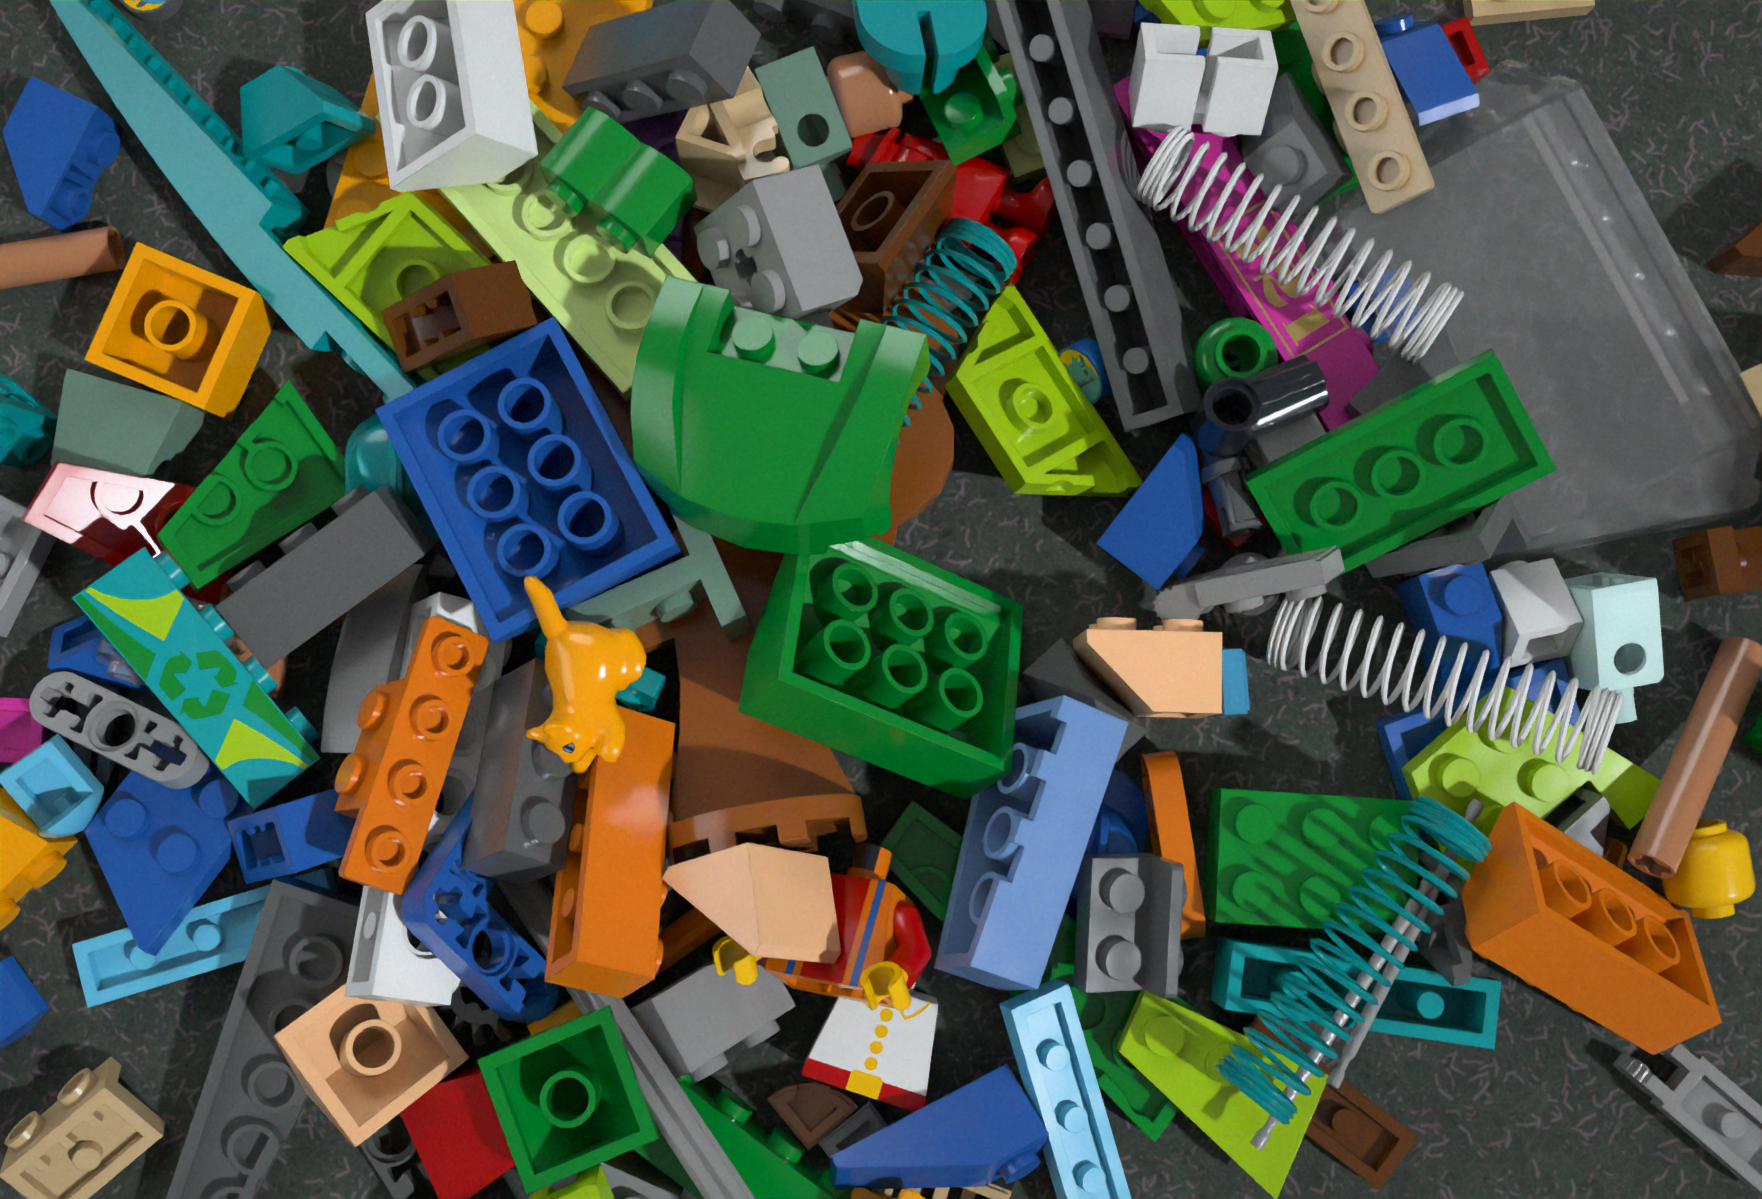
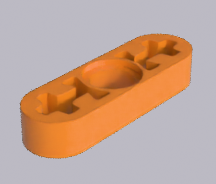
(1171, 830)

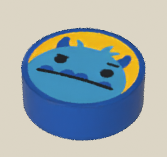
(1087, 368)

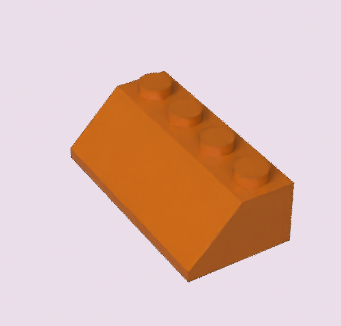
(1587, 934)

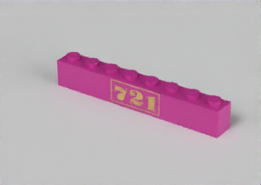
(1291, 320)

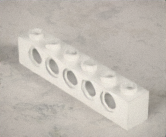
(382, 958)

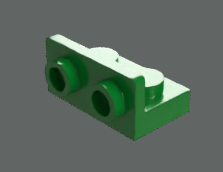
(976, 107)

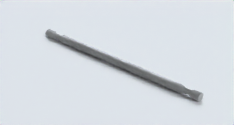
(1390, 971)
(1364, 980)

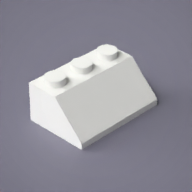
(450, 91)

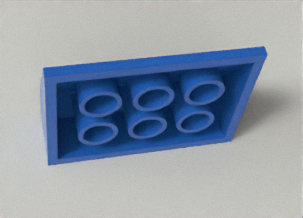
(527, 479)

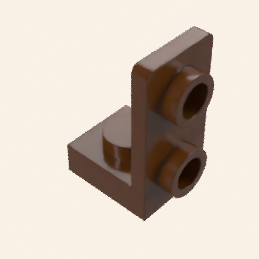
(1719, 562)

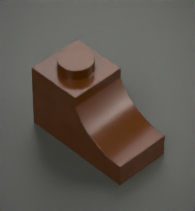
(459, 315)

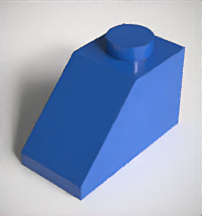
(1425, 69)
(1163, 519)
(1463, 608)

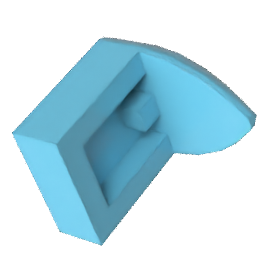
(54, 789)

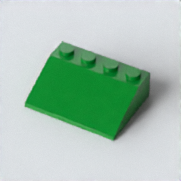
(890, 664)

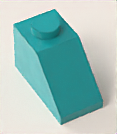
(297, 120)

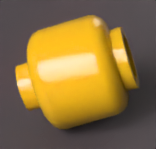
(1712, 872)

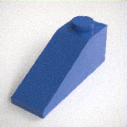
(954, 1142)

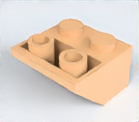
(1159, 670)

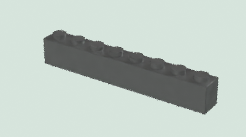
(1096, 199)

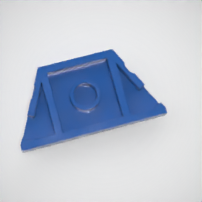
(165, 846)

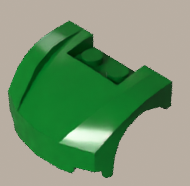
(770, 421)

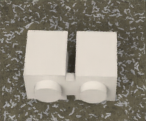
(1220, 91)

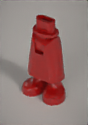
(978, 193)

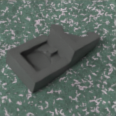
(1447, 943)

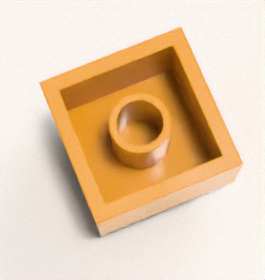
(183, 331)

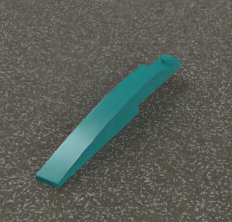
(231, 195)

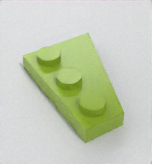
(1179, 1057)

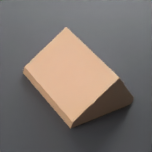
(765, 900)
(367, 1059)

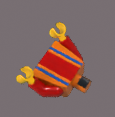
(878, 935)

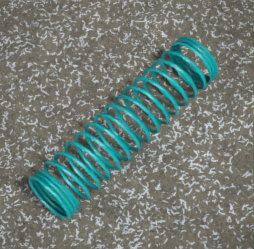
(950, 236)
(1446, 828)

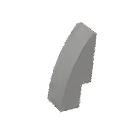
(369, 654)

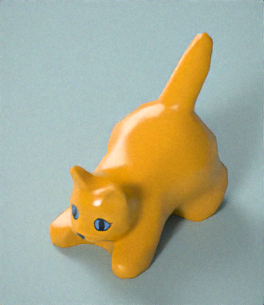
(585, 672)

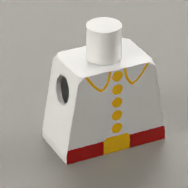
(877, 1050)

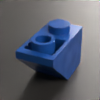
(59, 151)

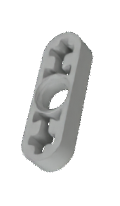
(104, 708)

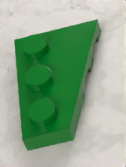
(259, 493)

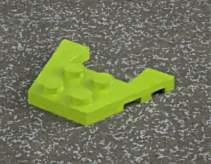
(1471, 767)

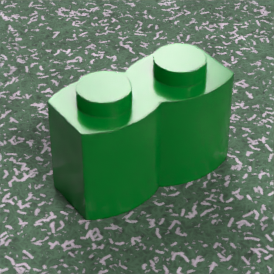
(618, 182)

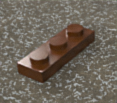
(1352, 1125)

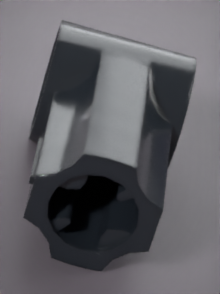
(1260, 404)

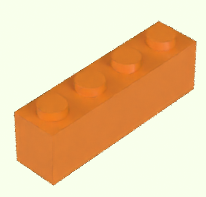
(614, 867)

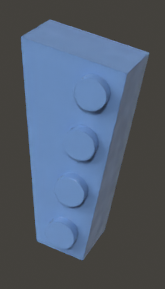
(1028, 845)

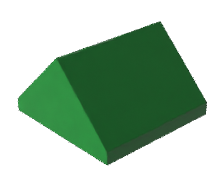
(568, 1098)

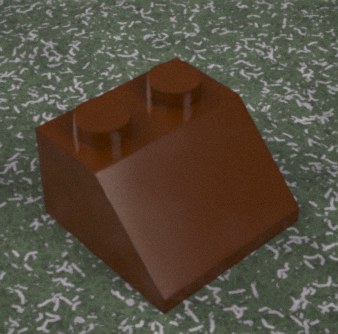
(892, 223)

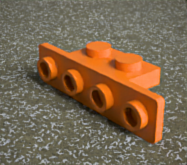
(405, 755)

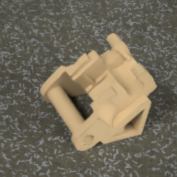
(729, 144)

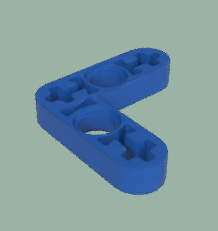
(452, 942)

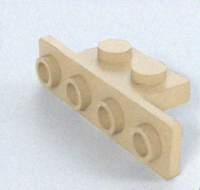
(1364, 100)

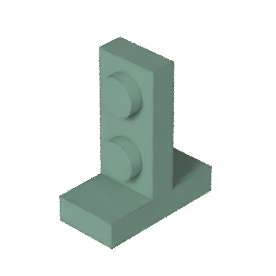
(671, 592)

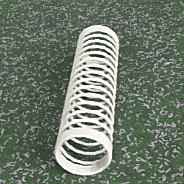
(1166, 167)
(1298, 621)

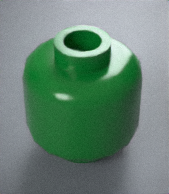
(1237, 339)

